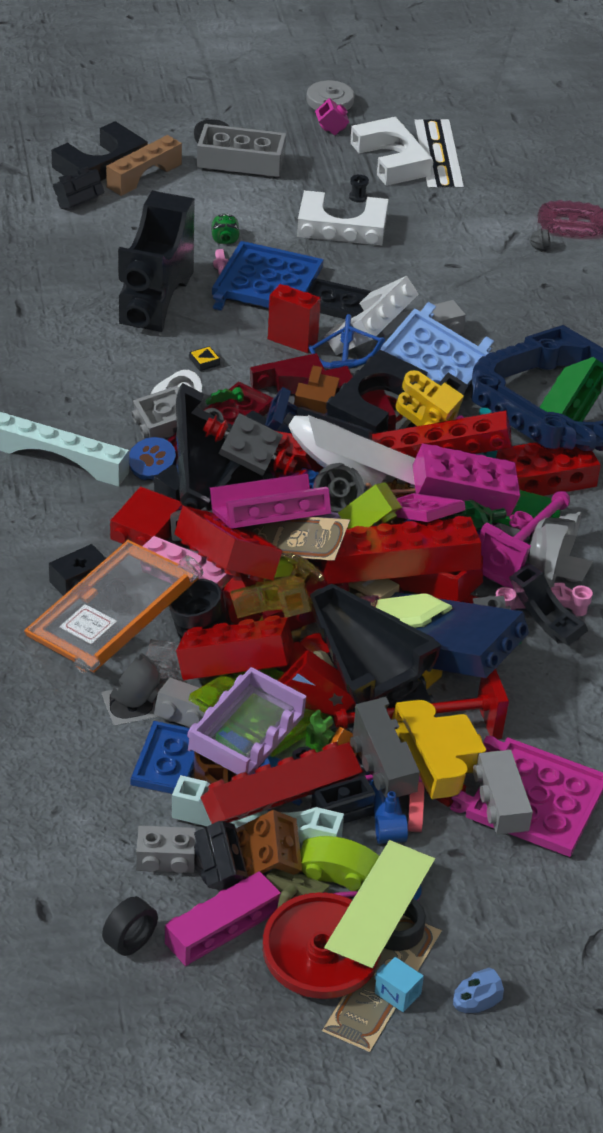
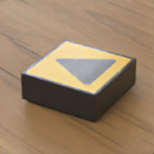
(204, 358)

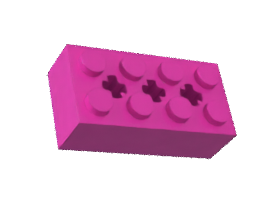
(466, 477)

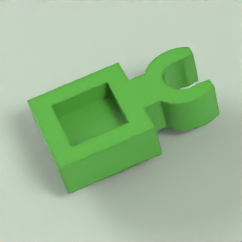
(318, 732)

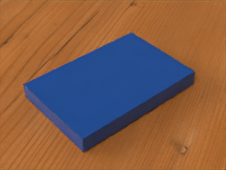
(163, 758)

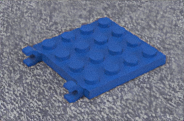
(258, 270)

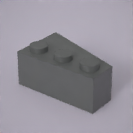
(381, 749)

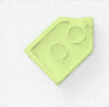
(414, 609)

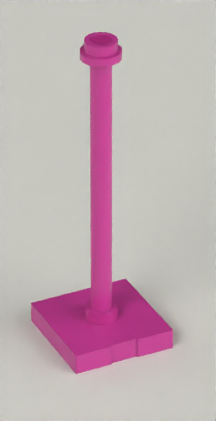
(507, 554)

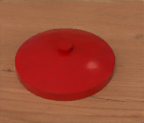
(296, 950)

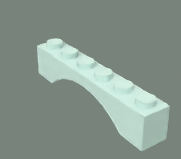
(101, 460)
(190, 808)

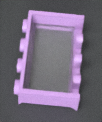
(247, 722)

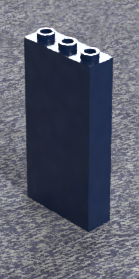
(474, 636)

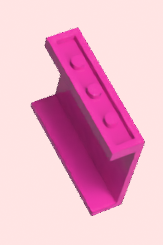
(269, 501)

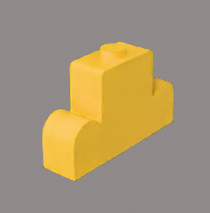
(440, 746)

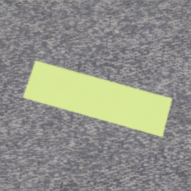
(379, 904)

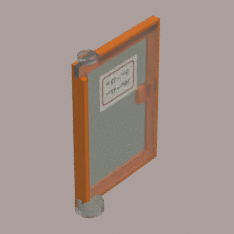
(112, 604)

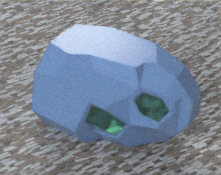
(478, 992)

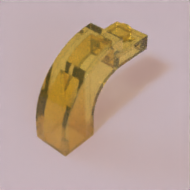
(283, 593)

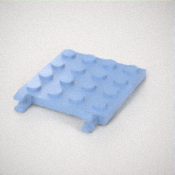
(435, 347)

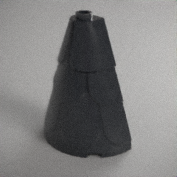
(198, 456)
(371, 647)

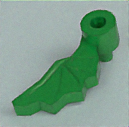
(223, 395)

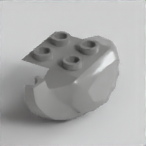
(552, 546)

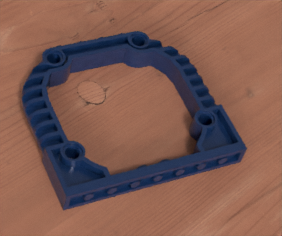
(547, 351)

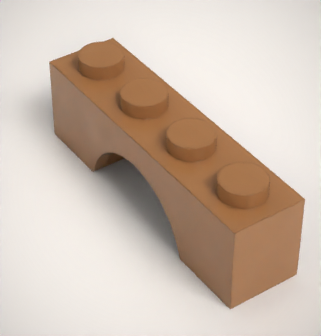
(125, 173)

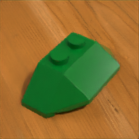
(576, 389)

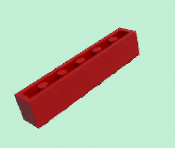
(280, 784)

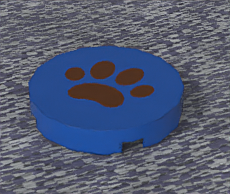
(151, 457)

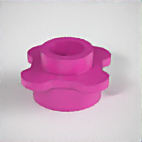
(520, 519)

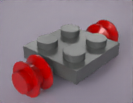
(250, 444)

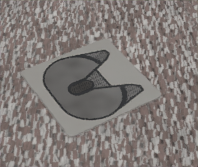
(121, 714)

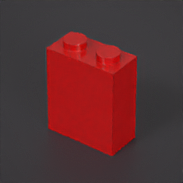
(293, 318)
(143, 517)

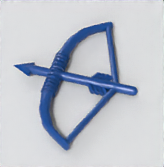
(346, 338)

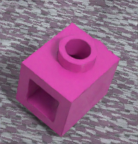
(332, 116)

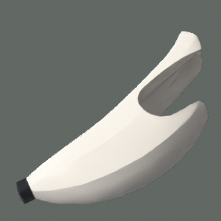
(302, 433)

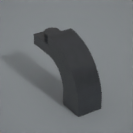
(545, 607)

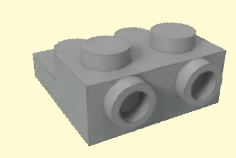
(156, 413)

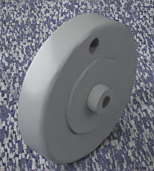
(336, 90)

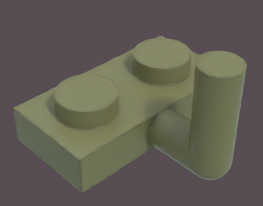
(294, 885)

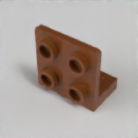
(270, 843)

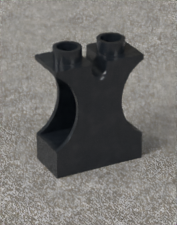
(156, 260)

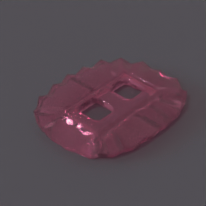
(573, 210)

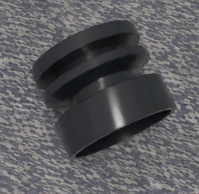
(199, 607)

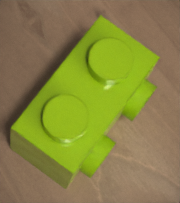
(372, 507)

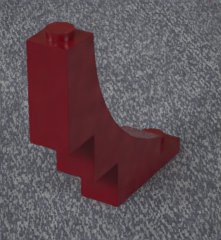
(297, 370)

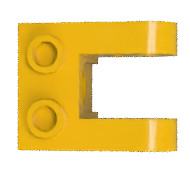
(434, 404)

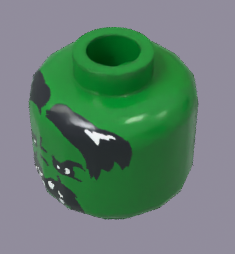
(225, 227)

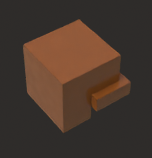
(317, 392)

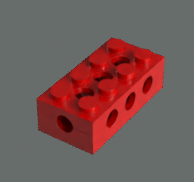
(552, 470)

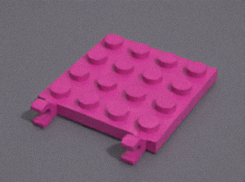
(558, 791)

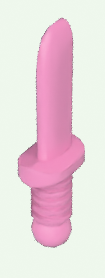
(220, 261)

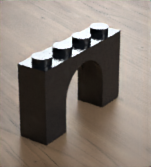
(113, 138)
(379, 373)

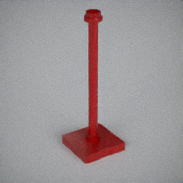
(490, 701)

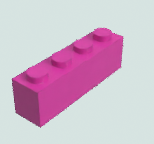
(221, 918)

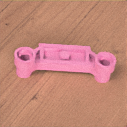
(575, 599)

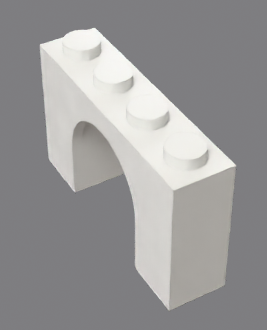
(391, 134)
(364, 229)
(379, 310)

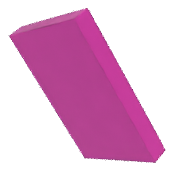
(427, 507)

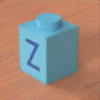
(398, 984)

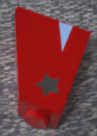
(319, 683)

